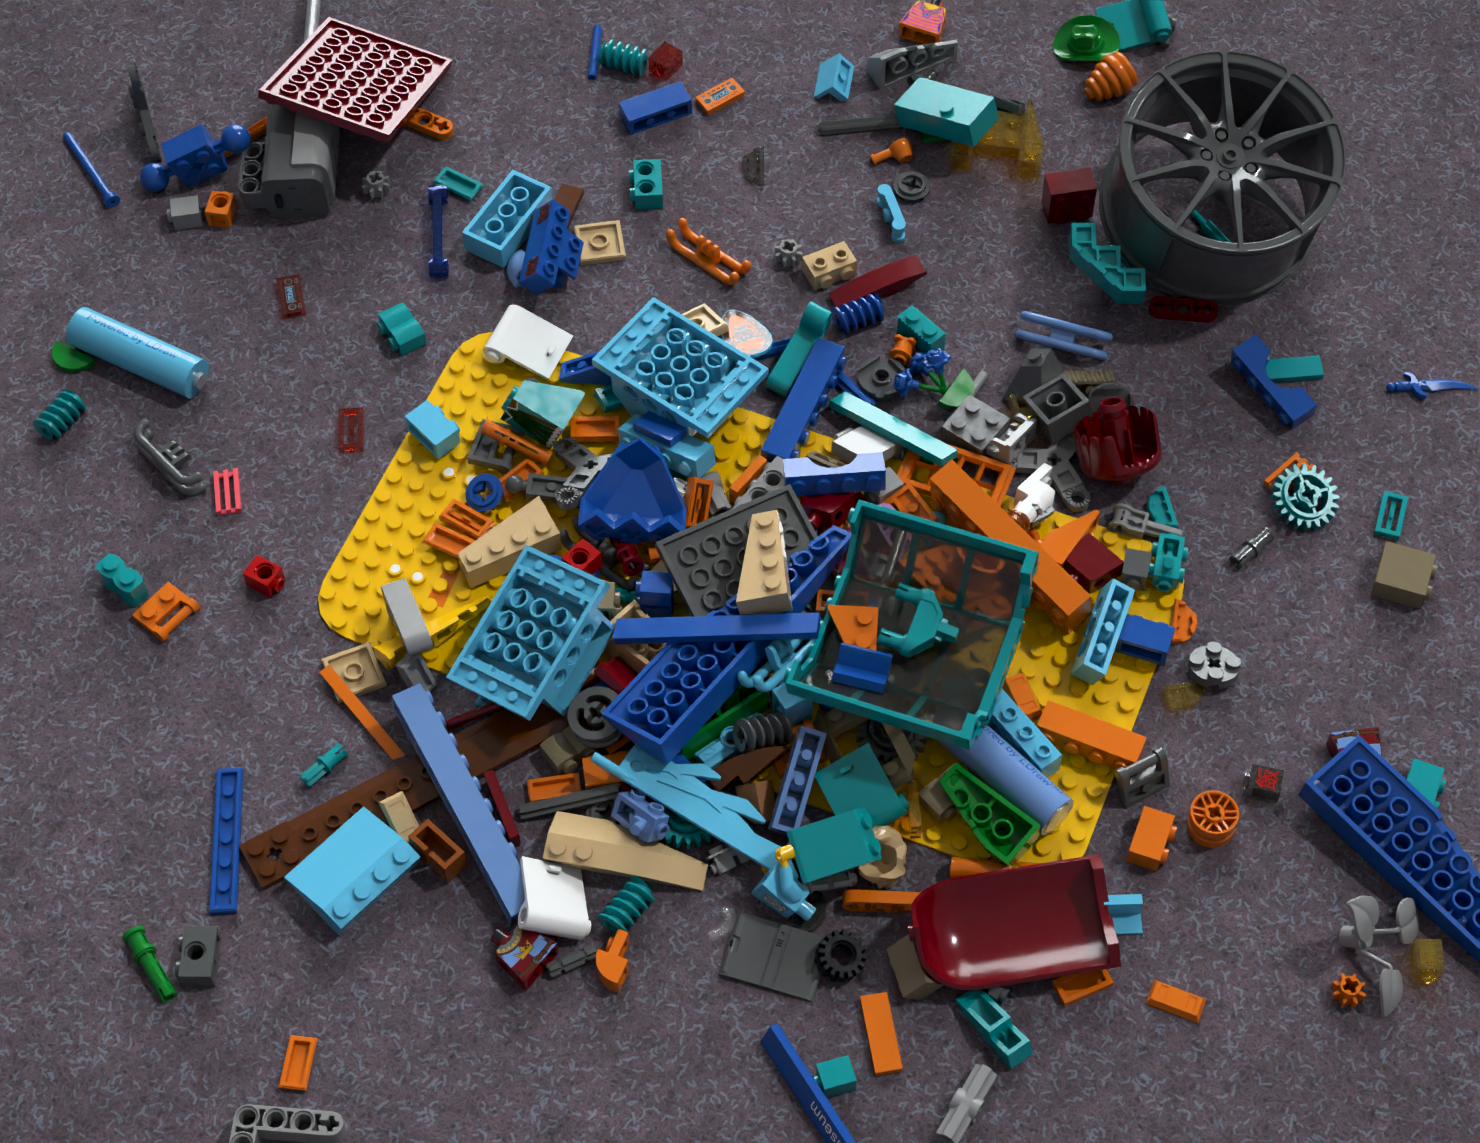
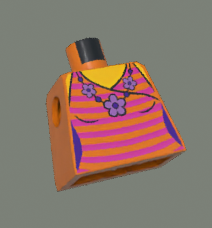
(924, 22)

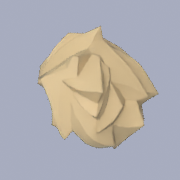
(891, 866)

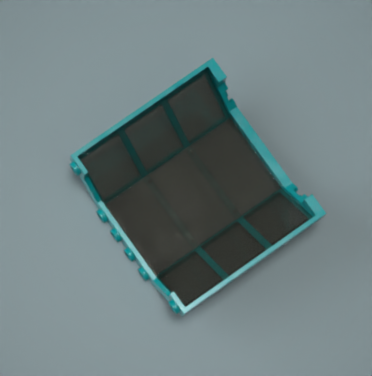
(980, 591)

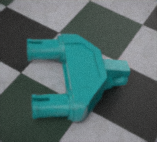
(927, 625)

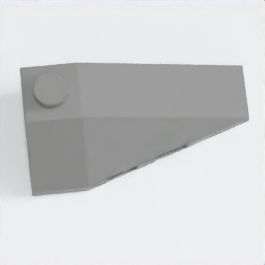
(899, 63)

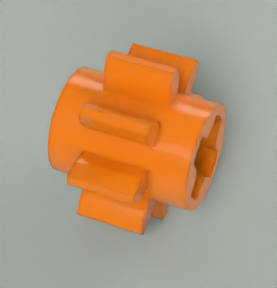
(1345, 997)

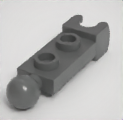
(537, 485)

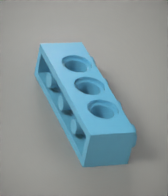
(1102, 632)
(1024, 736)

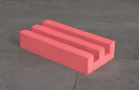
(226, 475)

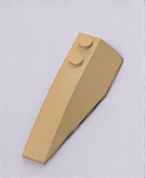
(613, 850)

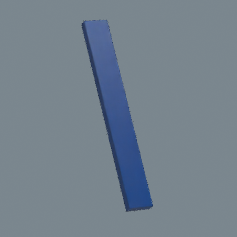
(717, 628)

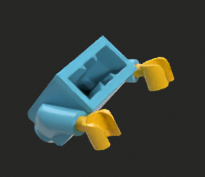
(782, 890)

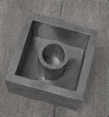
(974, 426)

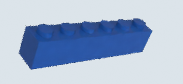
(805, 401)

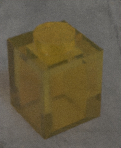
(1427, 960)

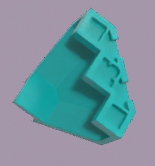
(1105, 266)

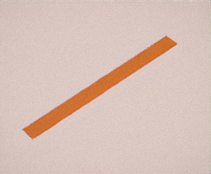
(361, 713)

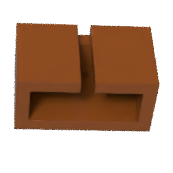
(438, 850)

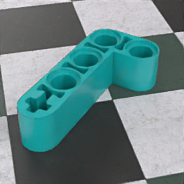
(786, 371)

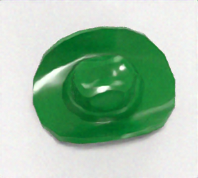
(1086, 39)

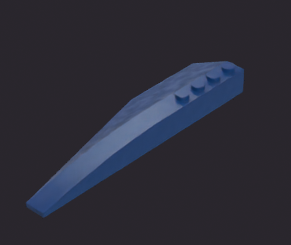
(694, 679)
(1400, 838)

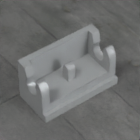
(1013, 440)

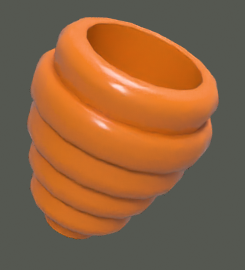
(1111, 78)

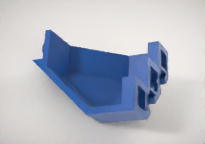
(633, 497)

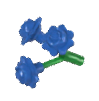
(923, 364)

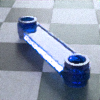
(438, 197)

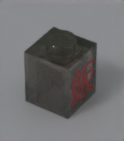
(1263, 783)

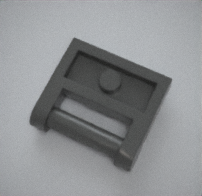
(485, 449)
(1145, 783)

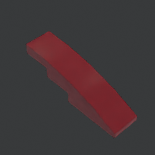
(883, 280)

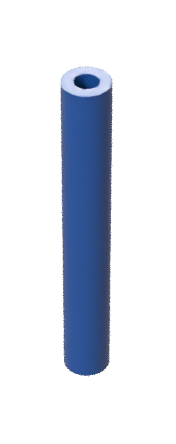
(595, 49)

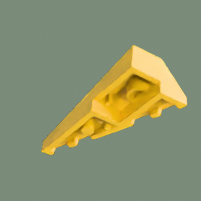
(440, 629)

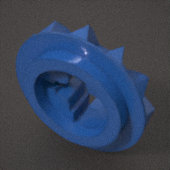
(477, 486)

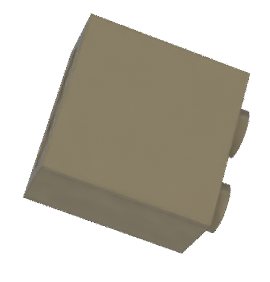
(1404, 575)

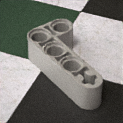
(406, 617)
(288, 1130)

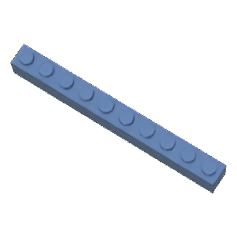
(462, 797)

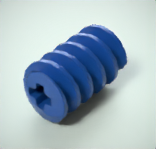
(858, 312)

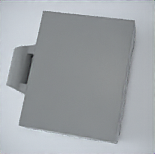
(863, 440)

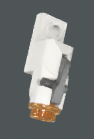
(1034, 499)

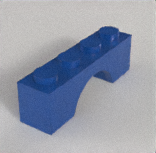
(1291, 405)
(861, 475)

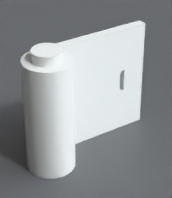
(526, 341)
(553, 900)

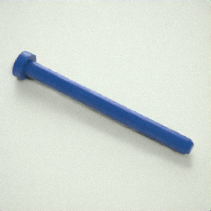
(110, 198)

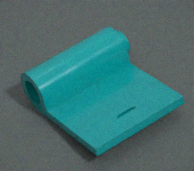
(1138, 22)
(862, 787)

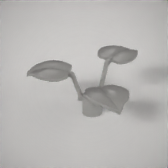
(1360, 936)

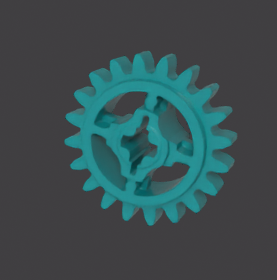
(1301, 505)

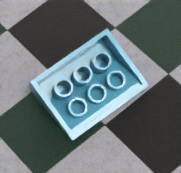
(352, 869)

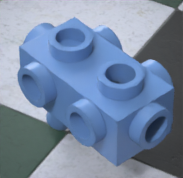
(641, 816)

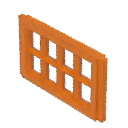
(999, 490)

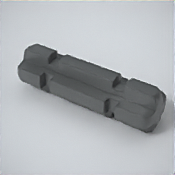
(571, 961)

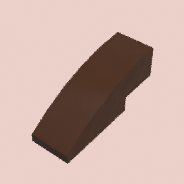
(747, 766)

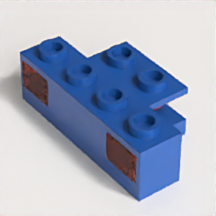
(550, 250)

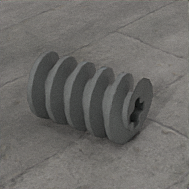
(762, 731)

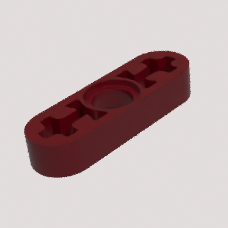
(1177, 302)

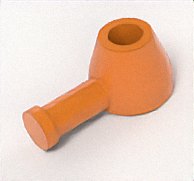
(899, 149)

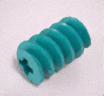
(623, 58)
(58, 413)
(626, 905)

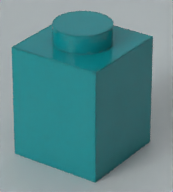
(835, 1076)

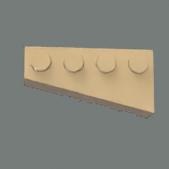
(764, 574)

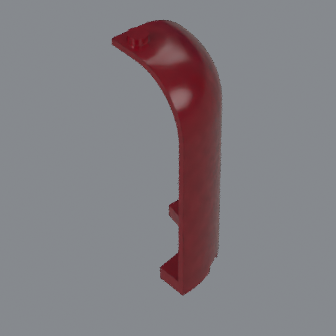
(1016, 925)

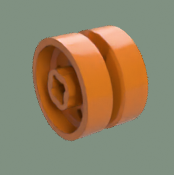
(1212, 819)

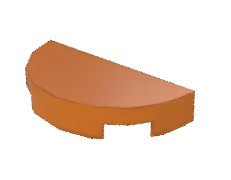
(1184, 622)

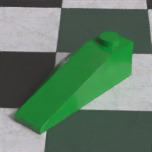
(995, 821)

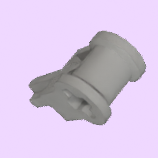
(1136, 523)

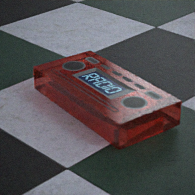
(291, 296)

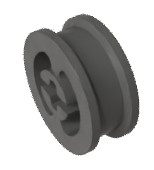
(589, 705)

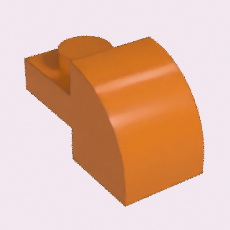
(610, 963)

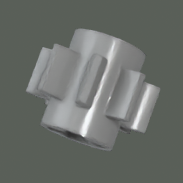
(376, 184)
(788, 253)

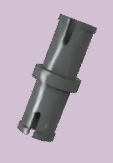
(1251, 547)

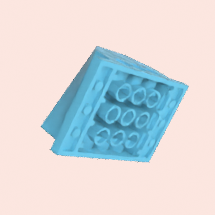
(677, 370)
(536, 637)

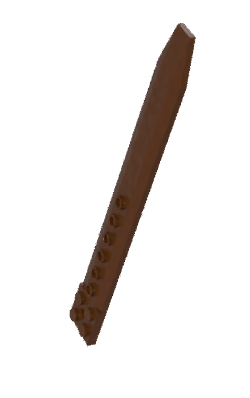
(484, 745)

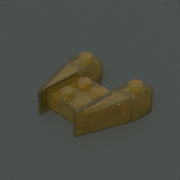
(1010, 137)

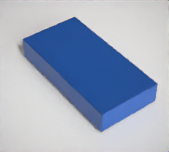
(660, 429)

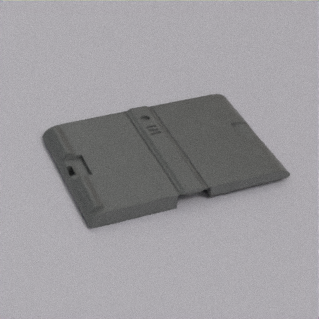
(773, 957)

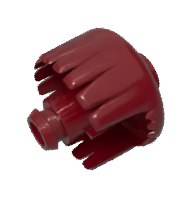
(1117, 443)

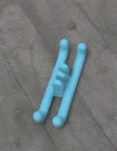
(780, 657)

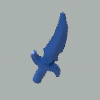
(1417, 386)

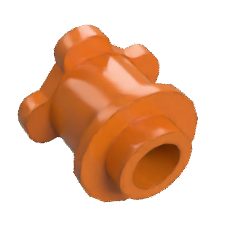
(903, 349)

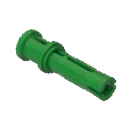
(144, 954)

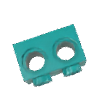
(647, 184)

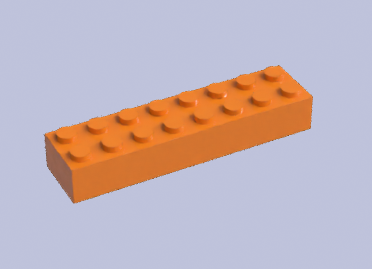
(978, 513)

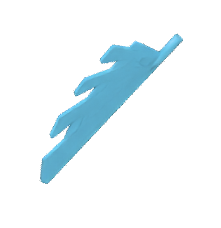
(684, 794)

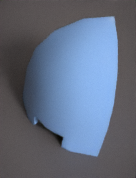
(515, 266)

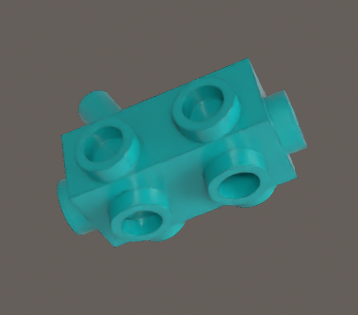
(1168, 556)

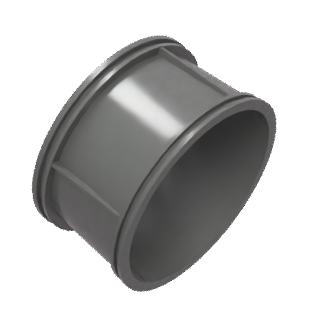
(1256, 113)

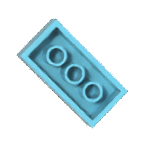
(506, 218)

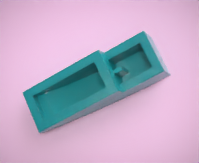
(995, 1027)

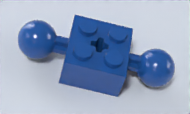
(194, 157)

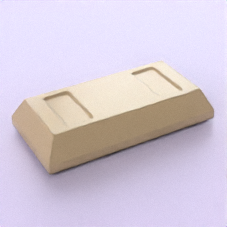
(399, 815)

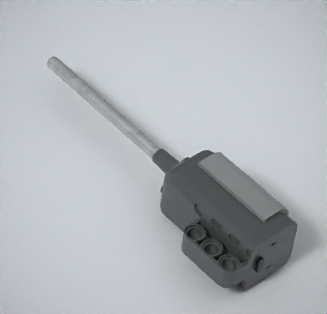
(297, 162)

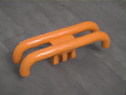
(707, 254)

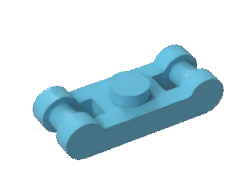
(891, 212)

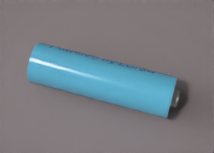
(137, 352)

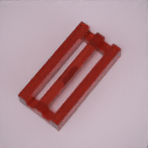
(351, 446)

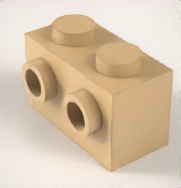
(829, 265)

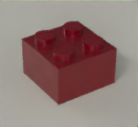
(1068, 195)

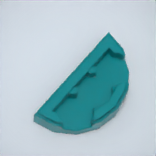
(1161, 508)

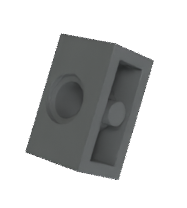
(195, 941)

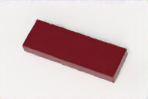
(502, 808)

